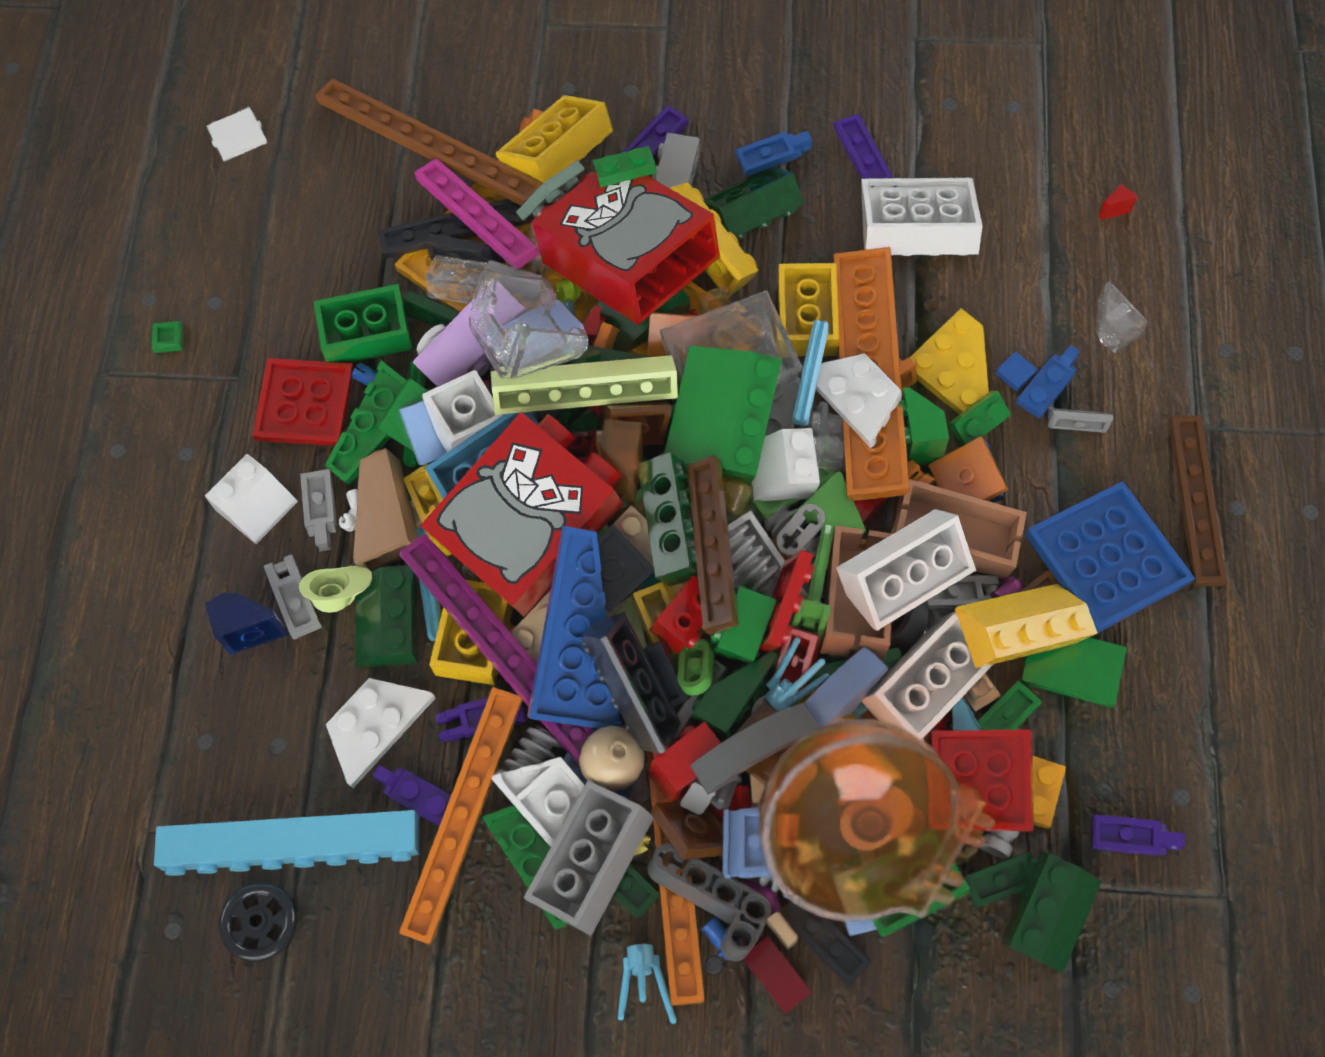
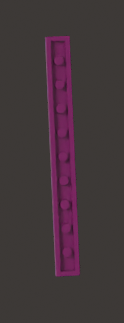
(485, 631)

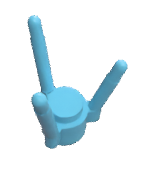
(785, 693)
(641, 961)

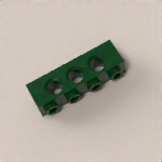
(655, 478)

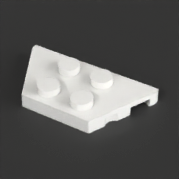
(859, 394)
(373, 723)
(542, 794)

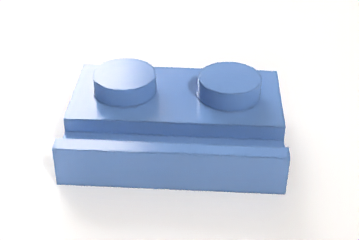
(742, 846)

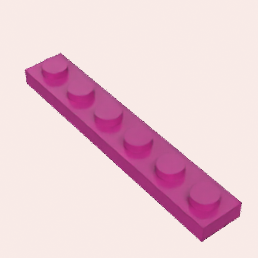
(477, 214)

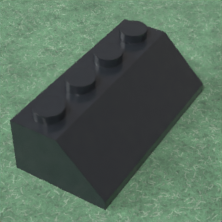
(632, 682)

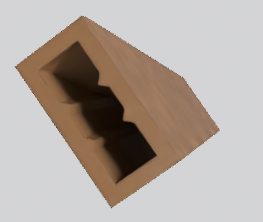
(383, 512)

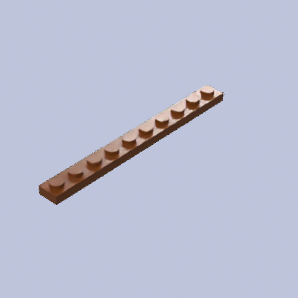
(428, 142)

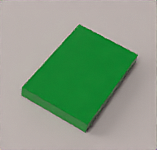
(1080, 670)

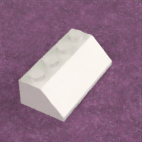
(907, 568)
(926, 680)

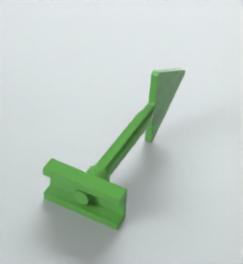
(838, 512)

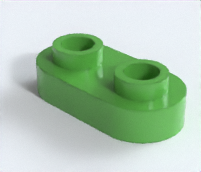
(696, 668)

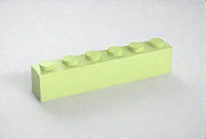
(586, 385)

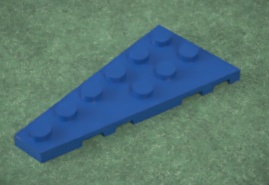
(565, 676)

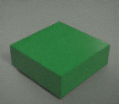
(167, 336)

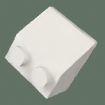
(460, 409)
(787, 466)
(251, 498)

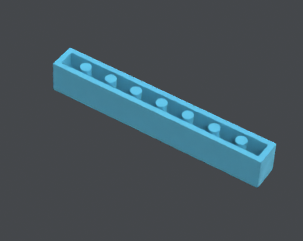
(287, 841)

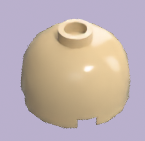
(611, 758)

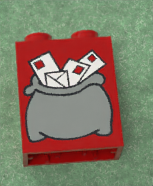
(627, 242)
(513, 504)

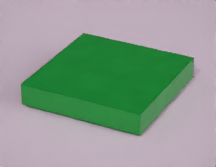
(392, 422)

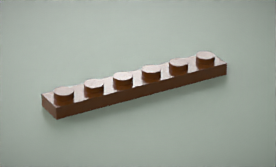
(1197, 501)
(712, 546)

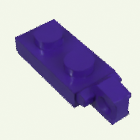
(414, 793)
(1133, 836)

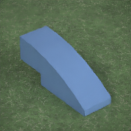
(846, 688)

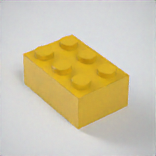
(805, 296)
(456, 654)

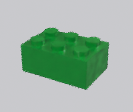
(363, 325)

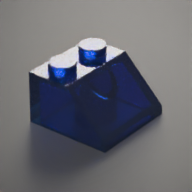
(242, 623)

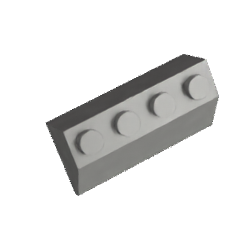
(589, 857)

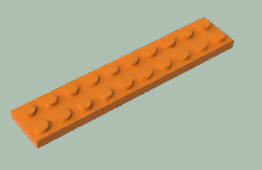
(870, 328)

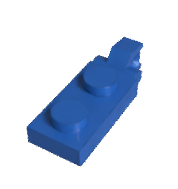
(772, 152)
(1049, 383)

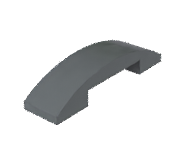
(752, 746)

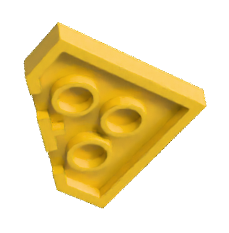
(954, 362)

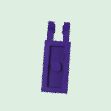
(470, 715)

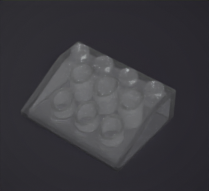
(742, 326)

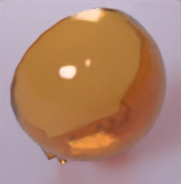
(866, 822)

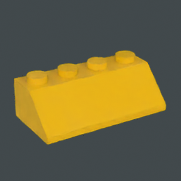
(557, 138)
(734, 266)
(1023, 624)

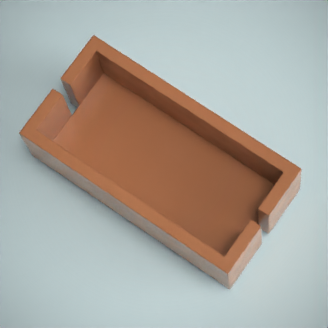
(986, 525)
(846, 626)

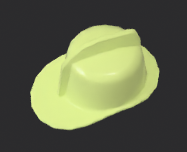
(334, 588)

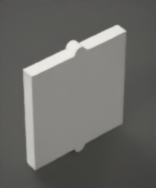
(236, 134)

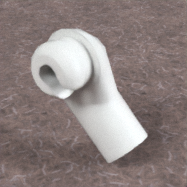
(348, 522)

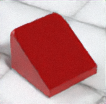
(1118, 203)

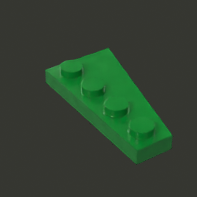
(362, 435)
(521, 845)

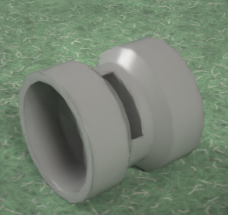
(998, 843)

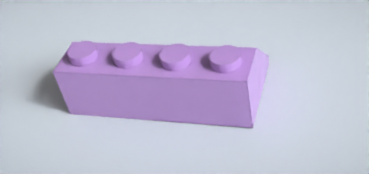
(453, 352)

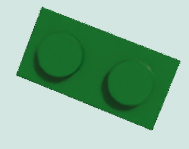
(624, 166)
(980, 418)
(1010, 709)

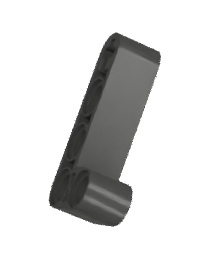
(706, 897)

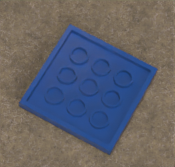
(1109, 555)

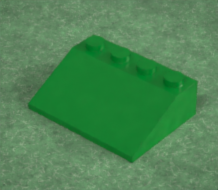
(724, 409)

